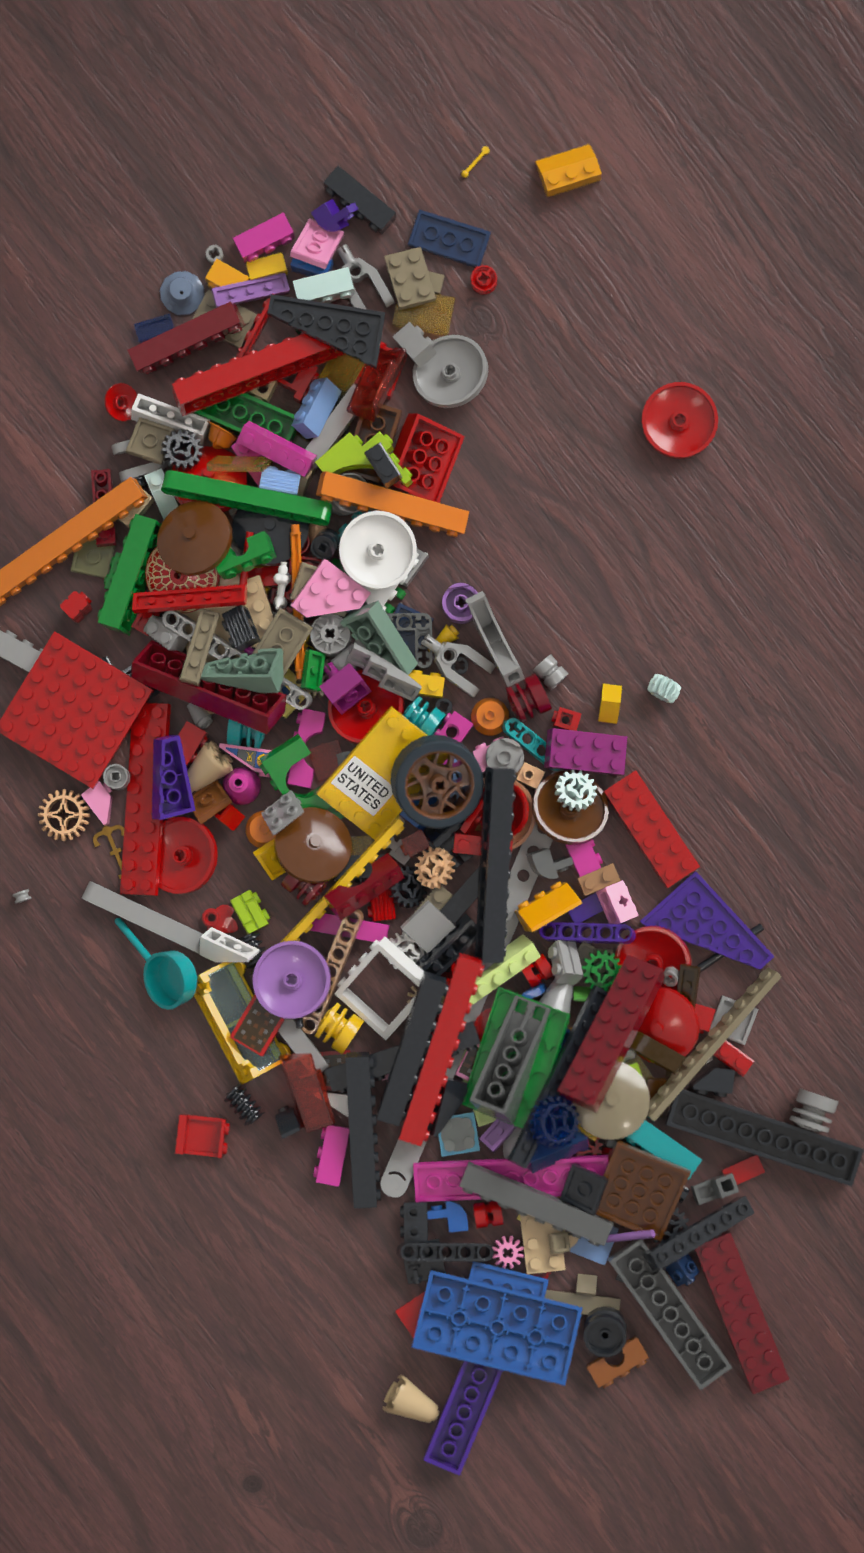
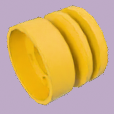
(339, 1028)

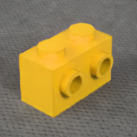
(431, 684)

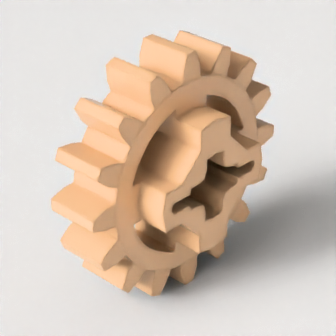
(437, 870)

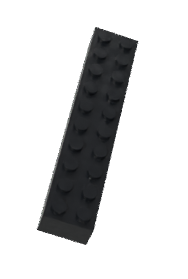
(764, 1136)

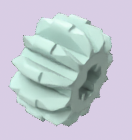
(664, 688)

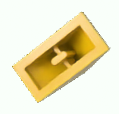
(610, 703)

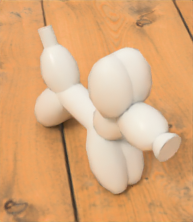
(282, 578)

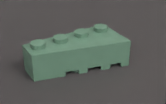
(379, 635)

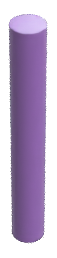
(631, 1236)

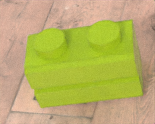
(250, 912)

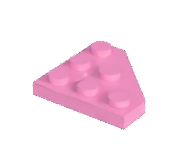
(329, 592)

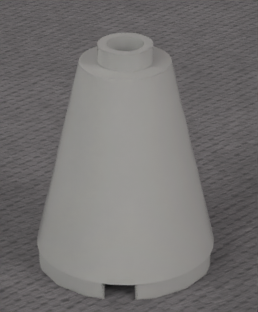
(558, 996)

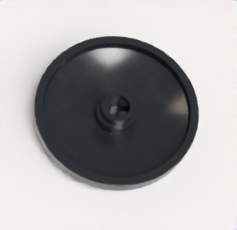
(276, 528)

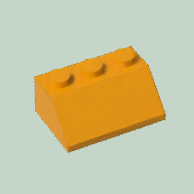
(568, 170)
(547, 906)

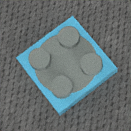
(459, 1135)

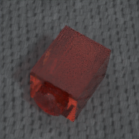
(414, 844)

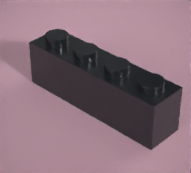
(370, 207)

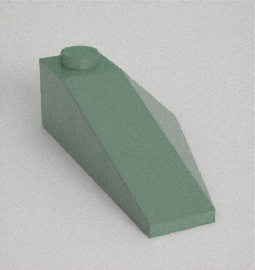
(253, 672)

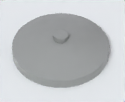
(453, 373)

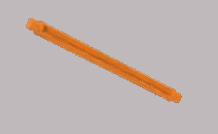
(296, 560)

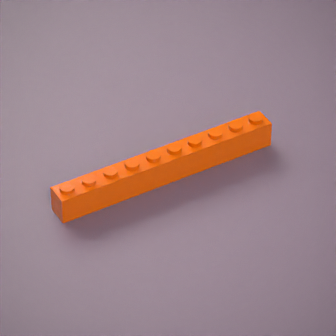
(70, 537)

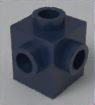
(682, 1270)

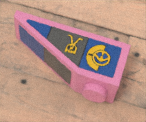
(247, 756)

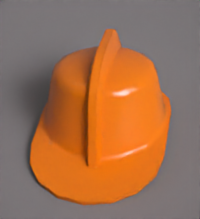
(220, 437)

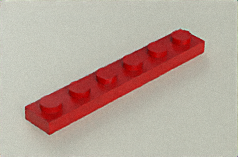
(189, 598)

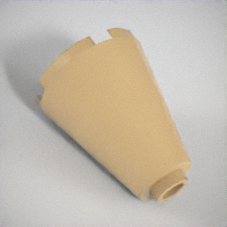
(410, 1402)

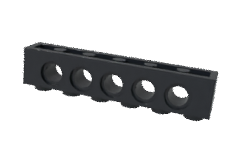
(698, 1233)

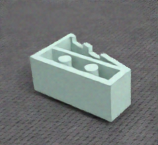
(325, 286)

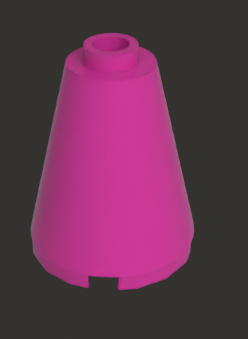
(247, 791)

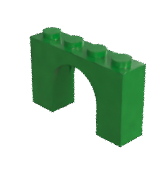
(279, 762)

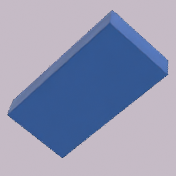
(536, 991)

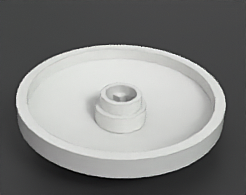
(377, 549)

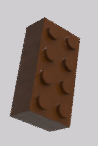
(385, 422)

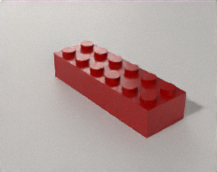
(651, 829)

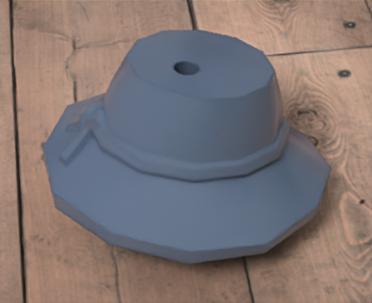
(182, 303)

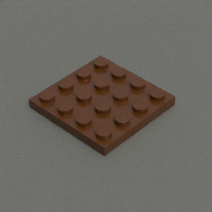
(641, 1189)

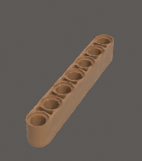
(337, 963)

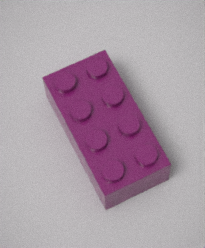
(585, 752)

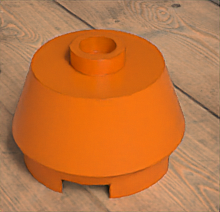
(489, 716)
(258, 830)

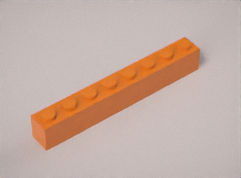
(405, 506)

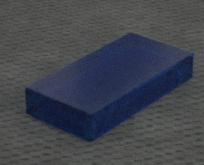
(153, 327)

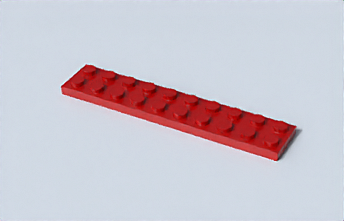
(141, 832)

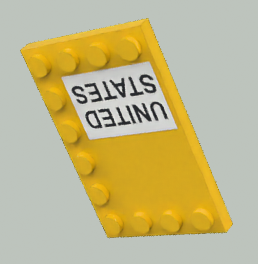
(362, 781)

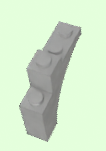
(494, 639)

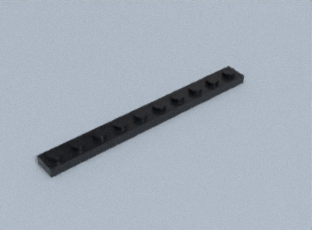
(526, 1143)

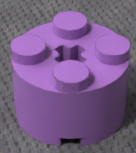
(452, 597)

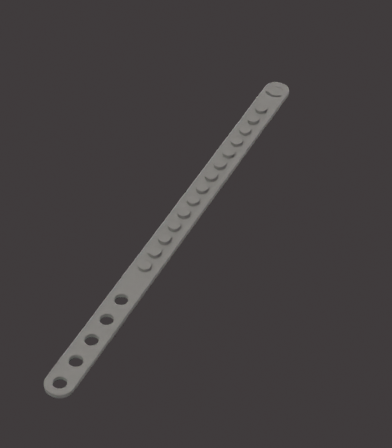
(406, 1153)

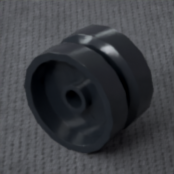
(605, 1331)

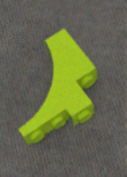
(350, 455)

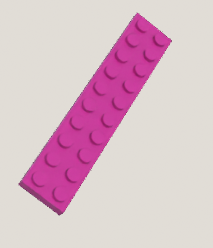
(442, 1178)

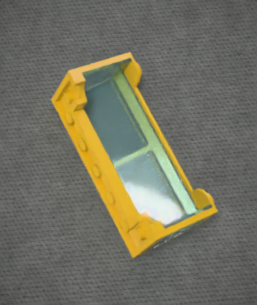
(223, 999)

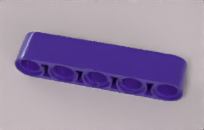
(595, 937)

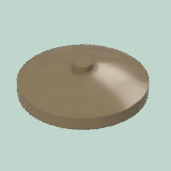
(622, 1108)

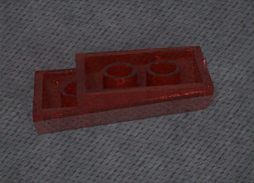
(376, 384)
(307, 1091)

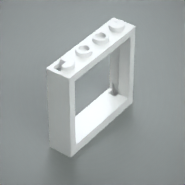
(402, 962)

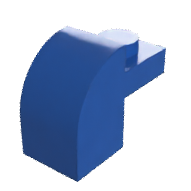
(454, 1212)

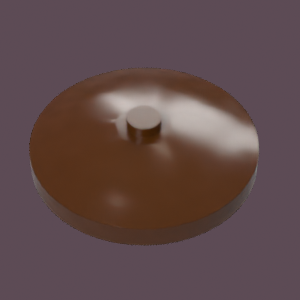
(194, 538)
(566, 825)
(314, 846)

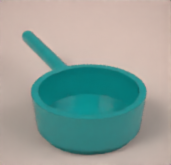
(167, 975)

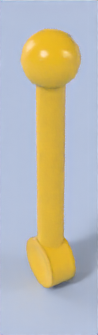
(485, 150)

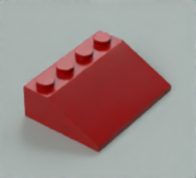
(428, 454)

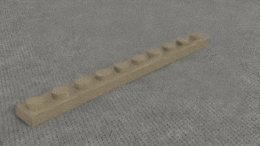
(712, 1042)

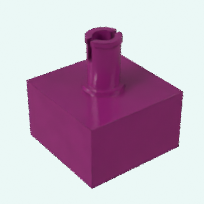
(344, 687)

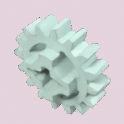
(575, 790)

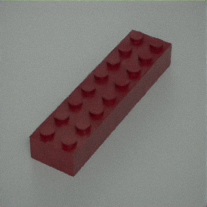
(162, 670)
(612, 1033)
(741, 1313)

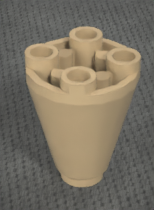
(208, 766)

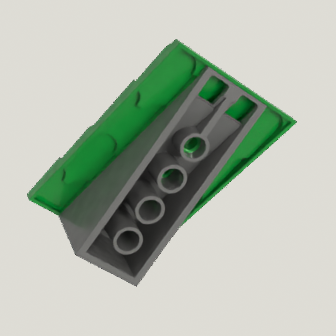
(515, 1057)

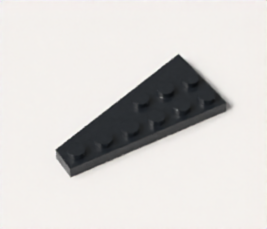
(341, 327)

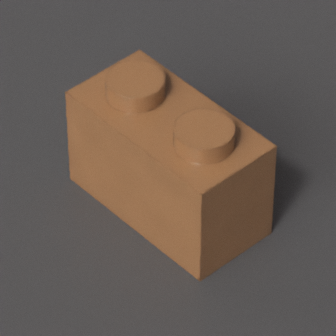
(598, 879)

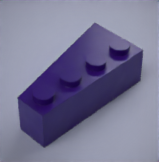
(170, 779)

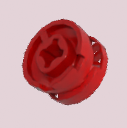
(483, 279)

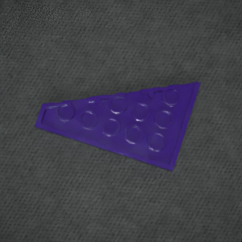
(707, 921)

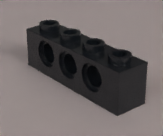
(448, 949)

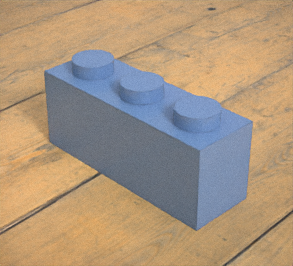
(316, 408)

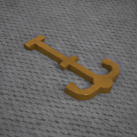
(107, 831)

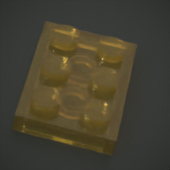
(430, 317)

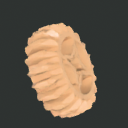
(64, 823)

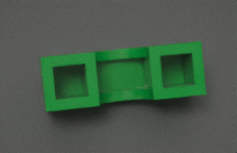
(259, 552)

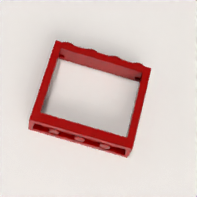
(251, 338)

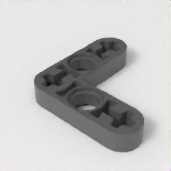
(419, 631)

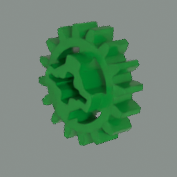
(593, 969)

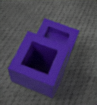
(331, 217)

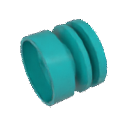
(422, 719)
(237, 732)

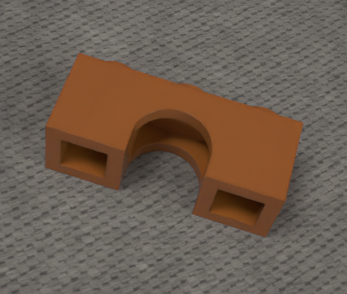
(604, 1373)

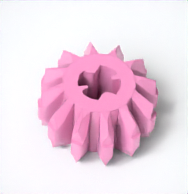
(508, 1259)

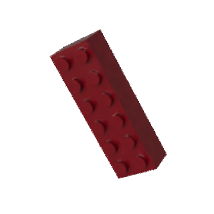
(187, 338)

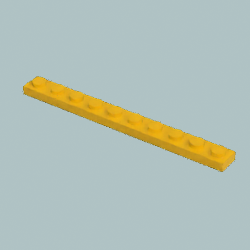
(356, 869)

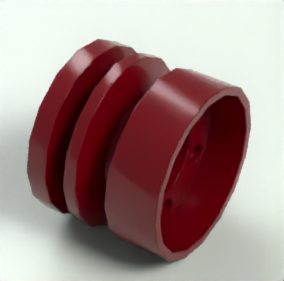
(528, 698)
(311, 890)

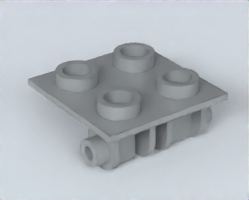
(282, 812)

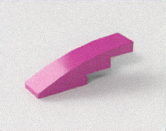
(368, 931)

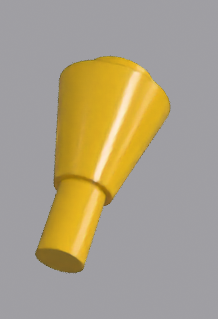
(448, 634)

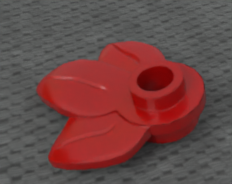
(223, 919)

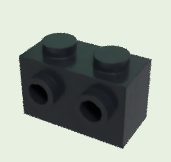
(415, 1221)

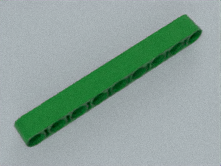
(246, 498)

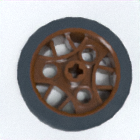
(434, 814)

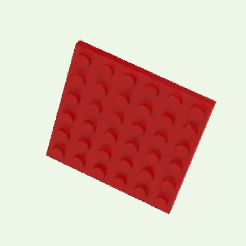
(74, 710)

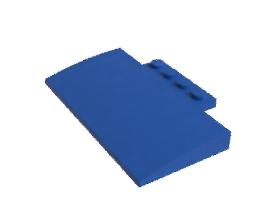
(498, 1322)

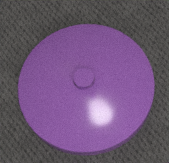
(291, 979)

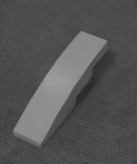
(389, 675)

